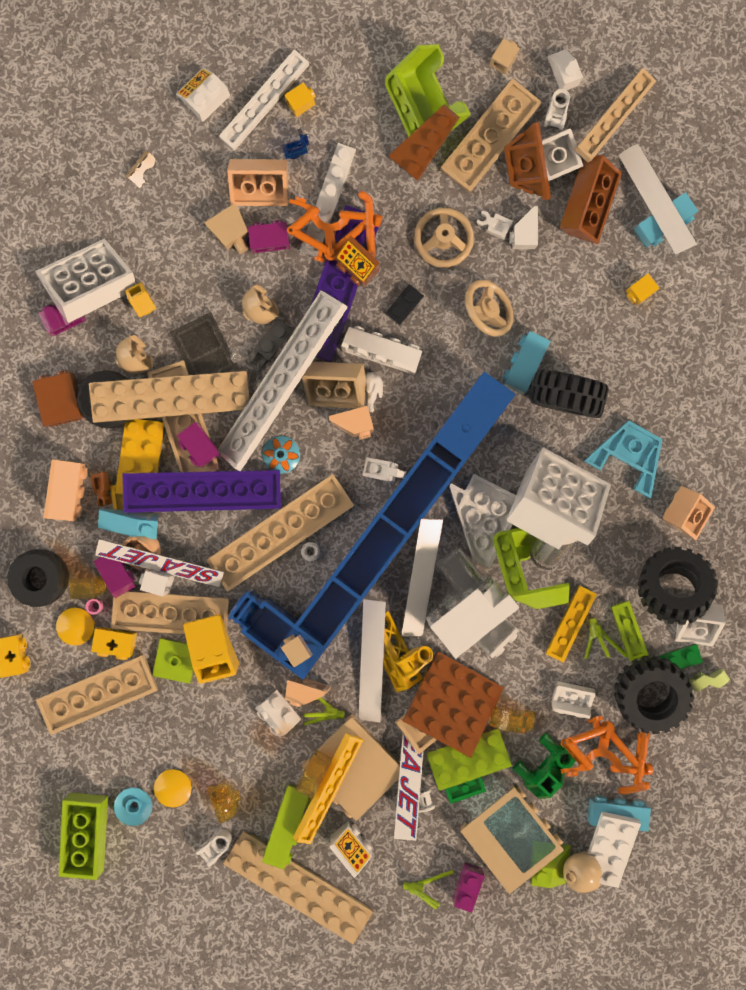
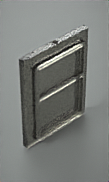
(203, 346)

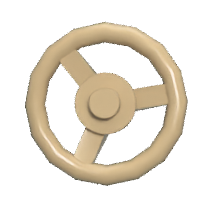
(444, 237)
(488, 310)

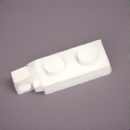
(382, 470)

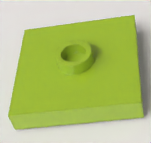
(173, 661)

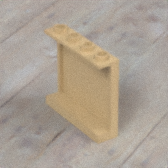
(370, 773)

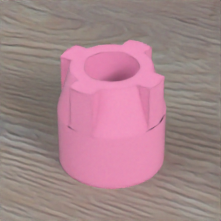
(89, 606)

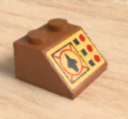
(357, 262)

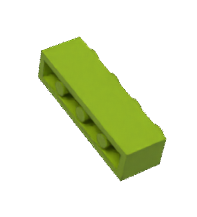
(286, 823)

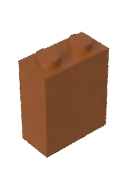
(57, 398)

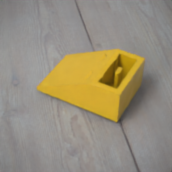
(210, 649)

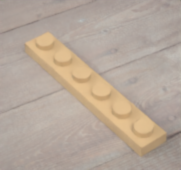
(615, 115)

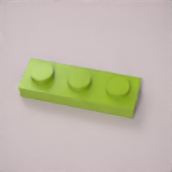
(629, 630)

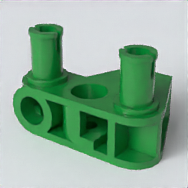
(551, 770)

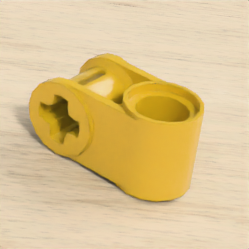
(412, 662)

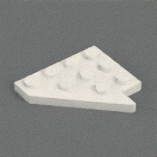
(482, 514)

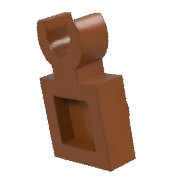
(101, 486)

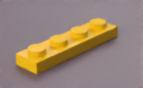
(571, 623)

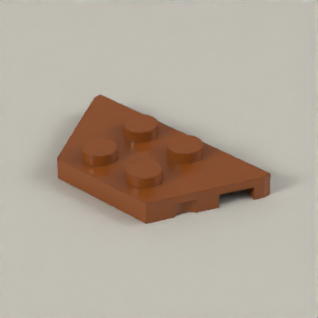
(527, 163)

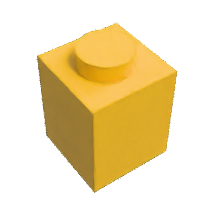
(300, 99)
(642, 289)
(140, 299)

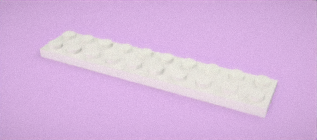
(281, 379)

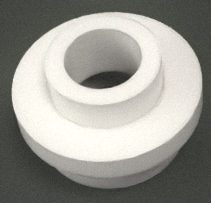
(306, 556)

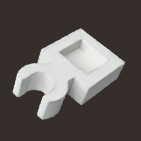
(497, 226)

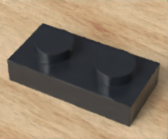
(404, 304)

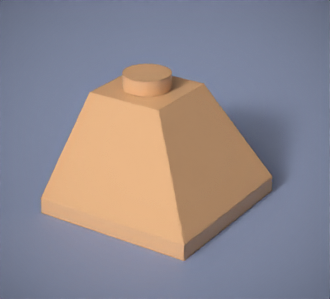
(304, 691)

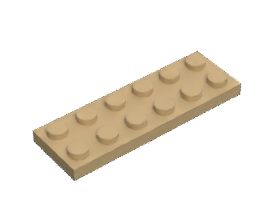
(490, 135)
(177, 424)
(164, 613)
(97, 694)

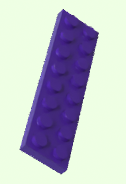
(339, 287)
(201, 491)

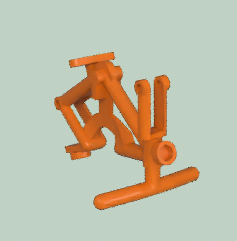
(331, 249)
(606, 732)

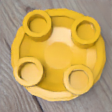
(75, 626)
(172, 788)

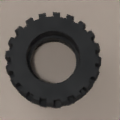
(569, 393)
(685, 564)
(660, 717)

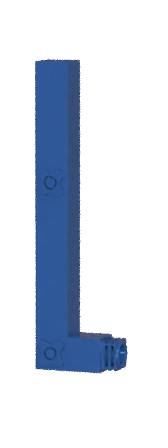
(270, 624)

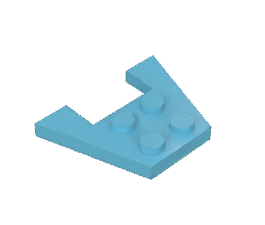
(635, 448)

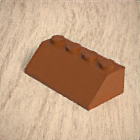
(591, 199)

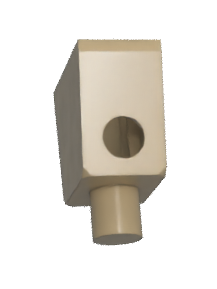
(229, 228)

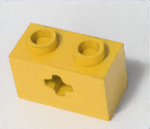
(125, 640)
(13, 665)

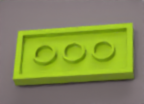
(455, 768)

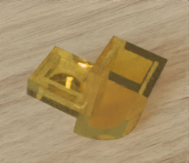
(512, 720)

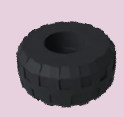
(84, 396)
(20, 582)

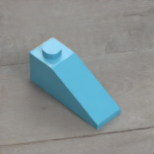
(129, 523)

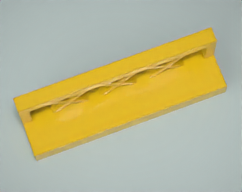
(392, 653)

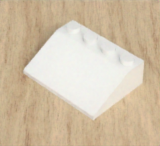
(86, 280)

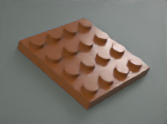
(453, 704)

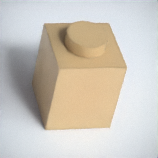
(504, 56)
(296, 650)

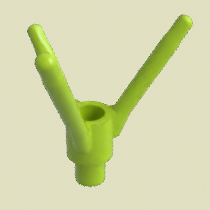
(597, 632)
(329, 713)
(417, 888)

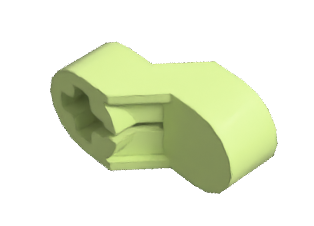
(702, 680)

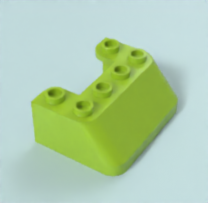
(417, 90)

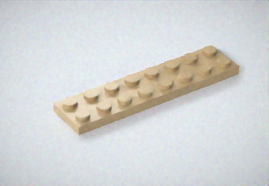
(168, 396)
(280, 532)
(300, 889)

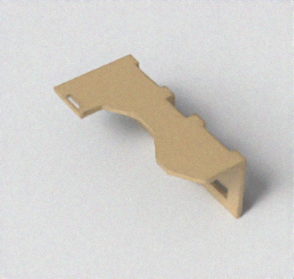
(137, 176)

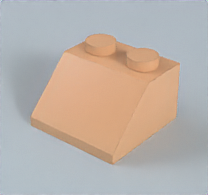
(688, 512)

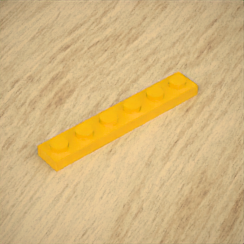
(328, 788)

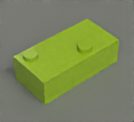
(83, 836)

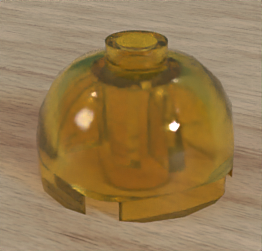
(224, 801)

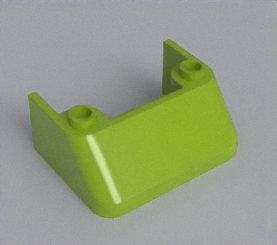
(511, 548)

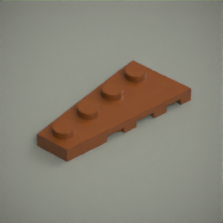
(423, 144)

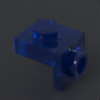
(295, 149)

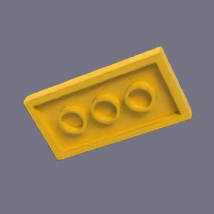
(140, 449)

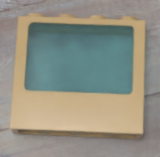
(512, 839)

